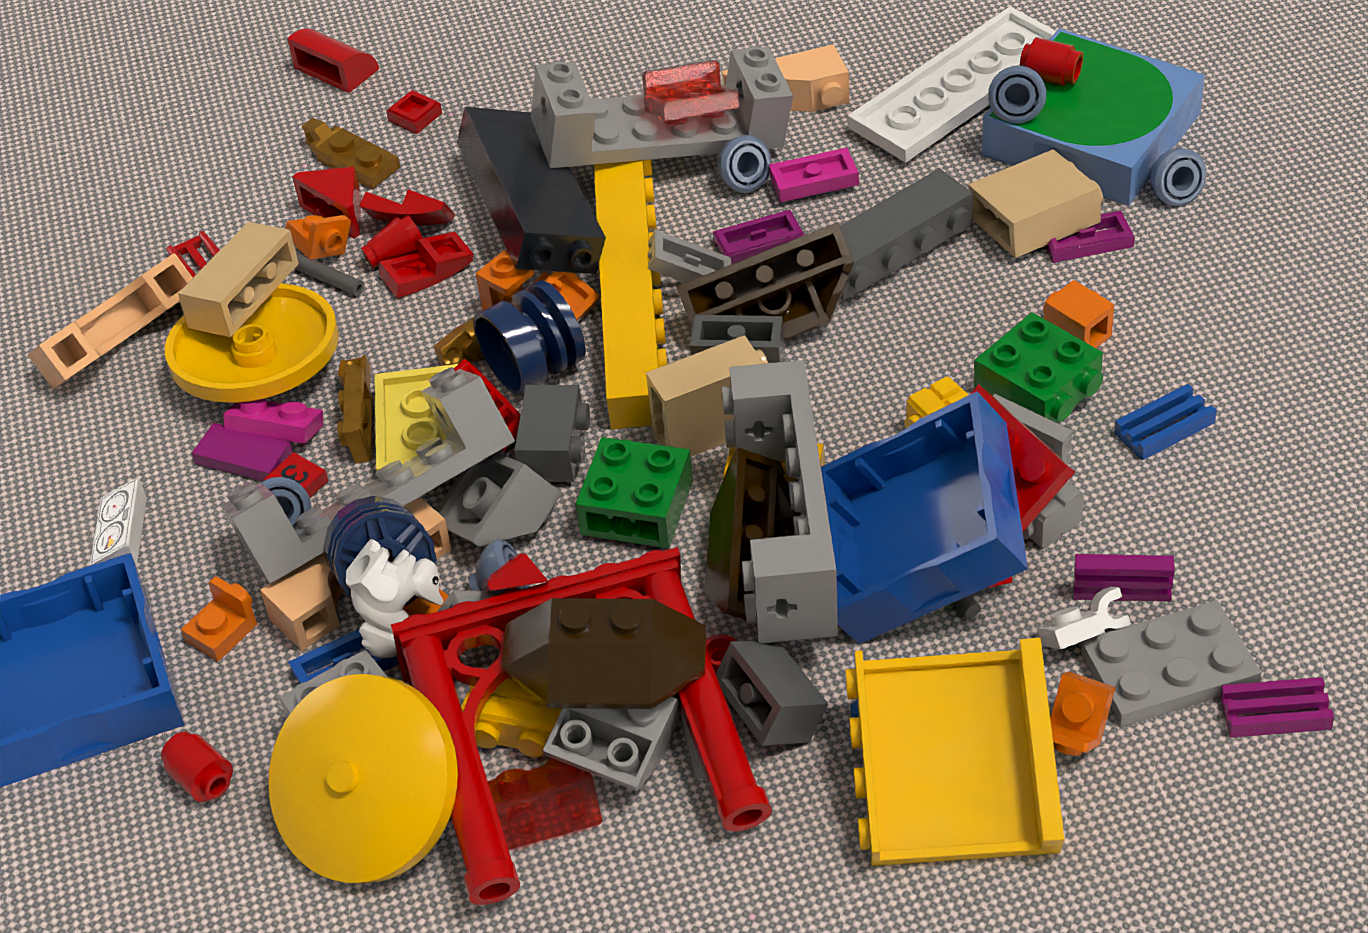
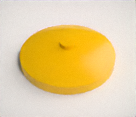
(269, 354)
(362, 778)

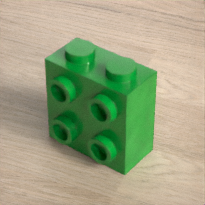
(1040, 368)
(634, 492)

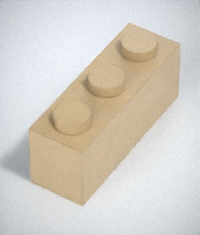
(238, 279)

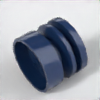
(529, 337)
(379, 520)

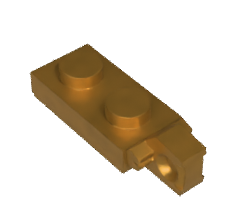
(344, 149)
(357, 408)

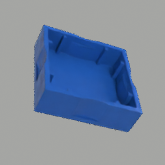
(923, 518)
(80, 670)

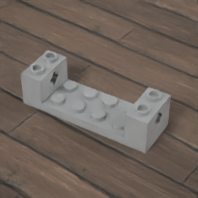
(619, 130)
(472, 433)
(795, 574)

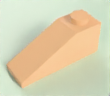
(815, 78)

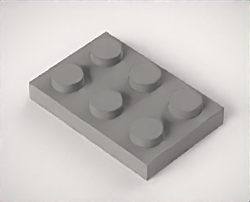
(1169, 662)

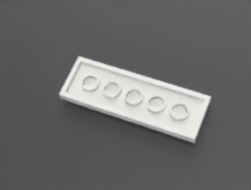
(945, 88)

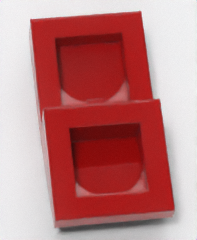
(420, 208)
(435, 261)

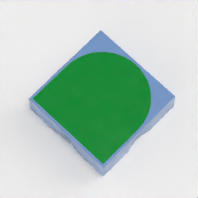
(1109, 121)

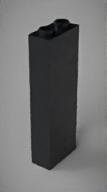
(532, 205)

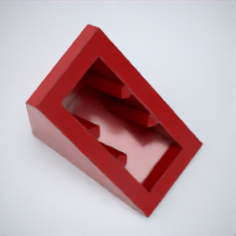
(330, 194)

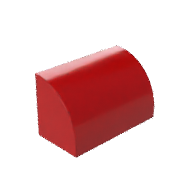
(330, 59)

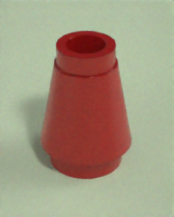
(393, 241)

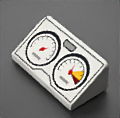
(119, 523)

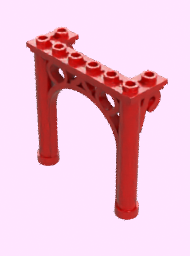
(429, 660)

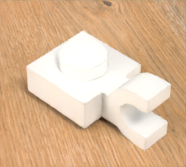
(1073, 626)

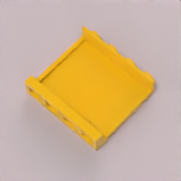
(955, 756)

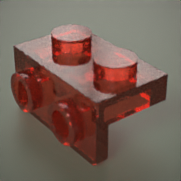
(687, 91)
(544, 802)

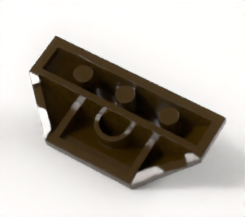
(791, 281)
(748, 507)
(603, 652)

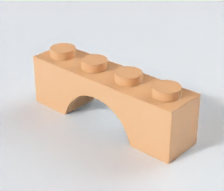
(111, 322)
(307, 598)

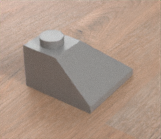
(497, 501)

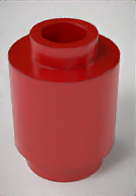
(1053, 61)
(196, 766)

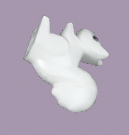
(384, 588)

